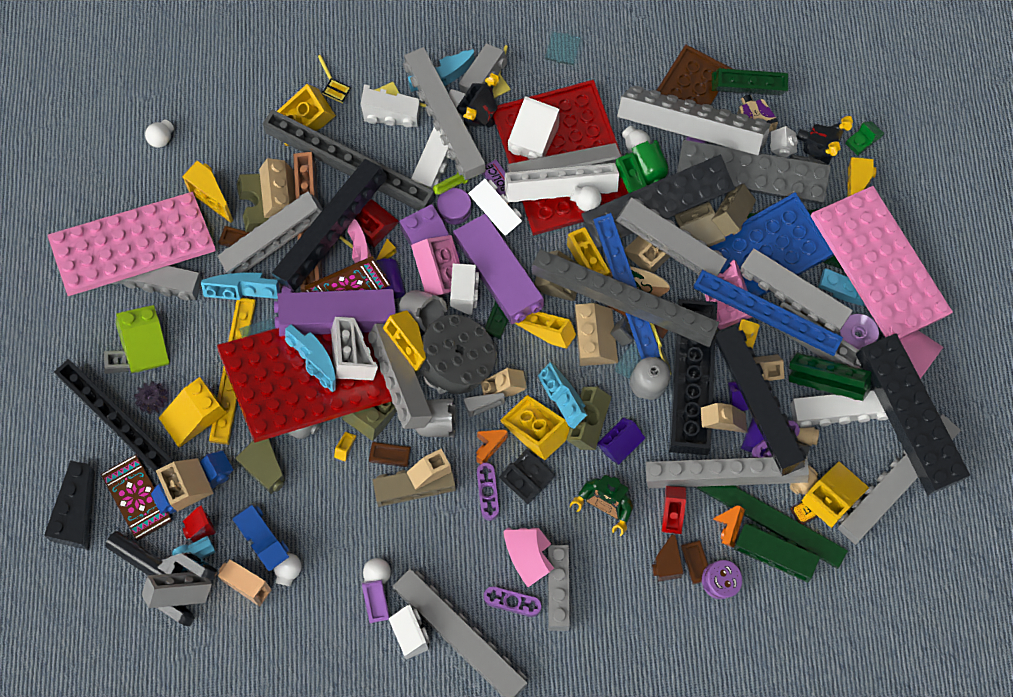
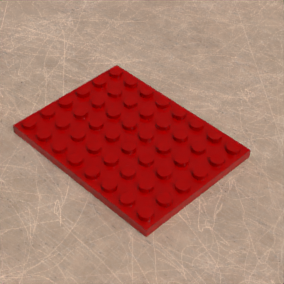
(581, 126)
(281, 394)

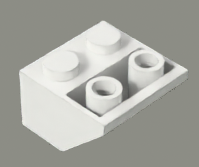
(464, 288)
(408, 633)

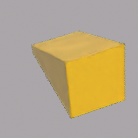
(387, 250)
(344, 446)

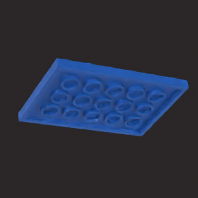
(781, 233)

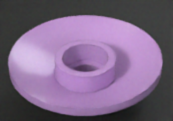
(865, 326)

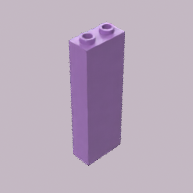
(499, 269)
(316, 310)

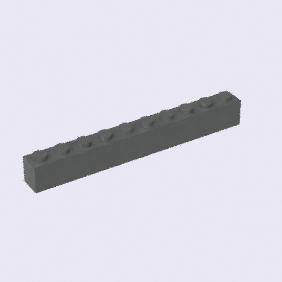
(344, 158)
(625, 297)

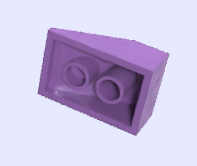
(423, 225)

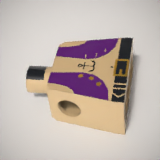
(758, 109)

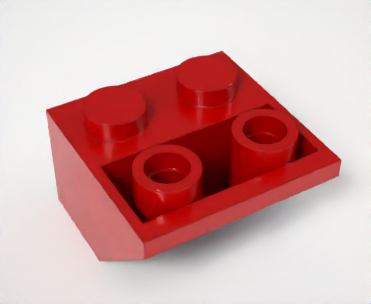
(375, 222)

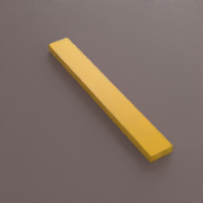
(222, 428)

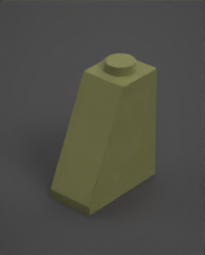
(262, 465)

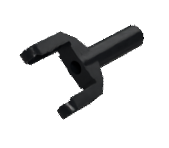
(152, 565)

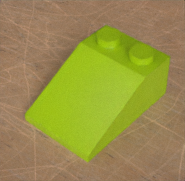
(142, 339)

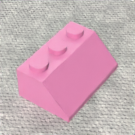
(435, 263)

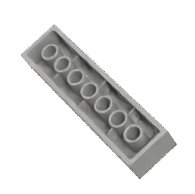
(694, 119)

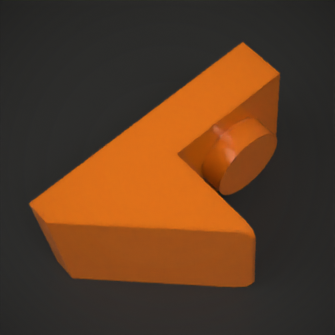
(493, 440)
(733, 520)

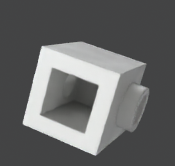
(783, 142)

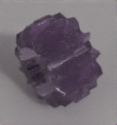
(146, 403)

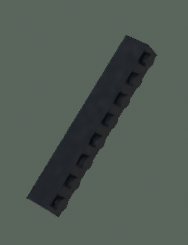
(329, 225)
(760, 401)
(112, 416)

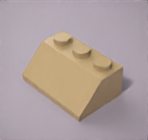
(276, 186)
(593, 332)

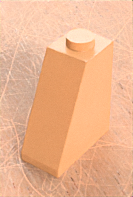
(244, 582)

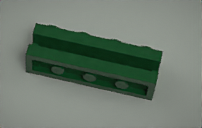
(749, 81)
(830, 377)
(777, 552)

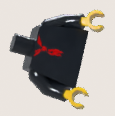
(479, 103)
(824, 141)

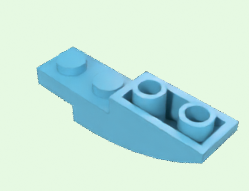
(451, 67)
(237, 284)
(840, 287)
(317, 359)
(563, 394)

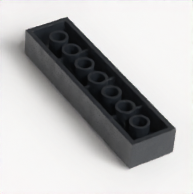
(669, 195)
(692, 387)
(912, 414)

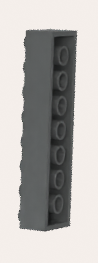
(763, 172)

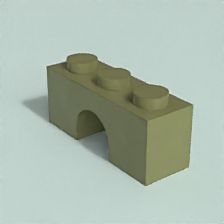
(250, 189)
(587, 433)

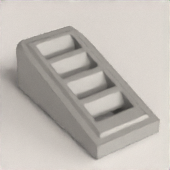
(116, 368)
(480, 404)

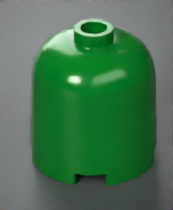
(651, 161)

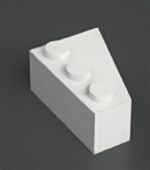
(389, 109)
(495, 206)
(350, 353)

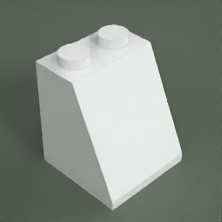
(534, 129)

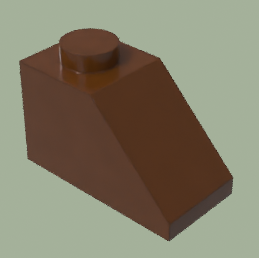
(668, 562)

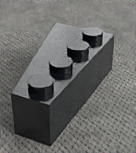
(72, 510)

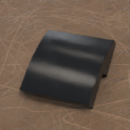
(527, 476)

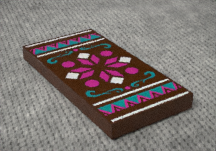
(359, 276)
(132, 494)

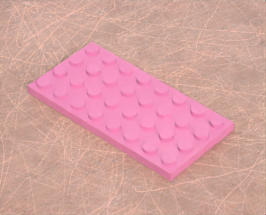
(130, 243)
(881, 264)

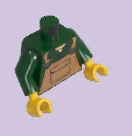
(609, 497)

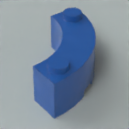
(216, 469)
(264, 542)

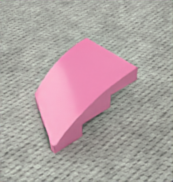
(360, 246)
(726, 314)
(921, 351)
(526, 553)

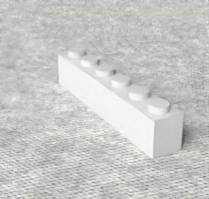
(435, 154)
(560, 181)
(835, 409)

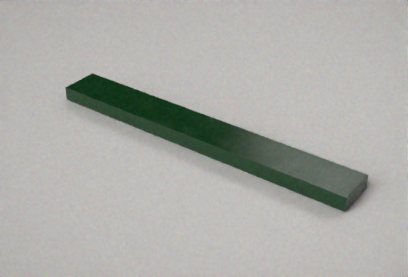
(778, 523)

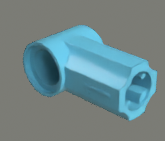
(200, 548)

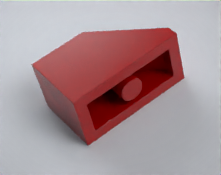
(673, 509)
(198, 525)

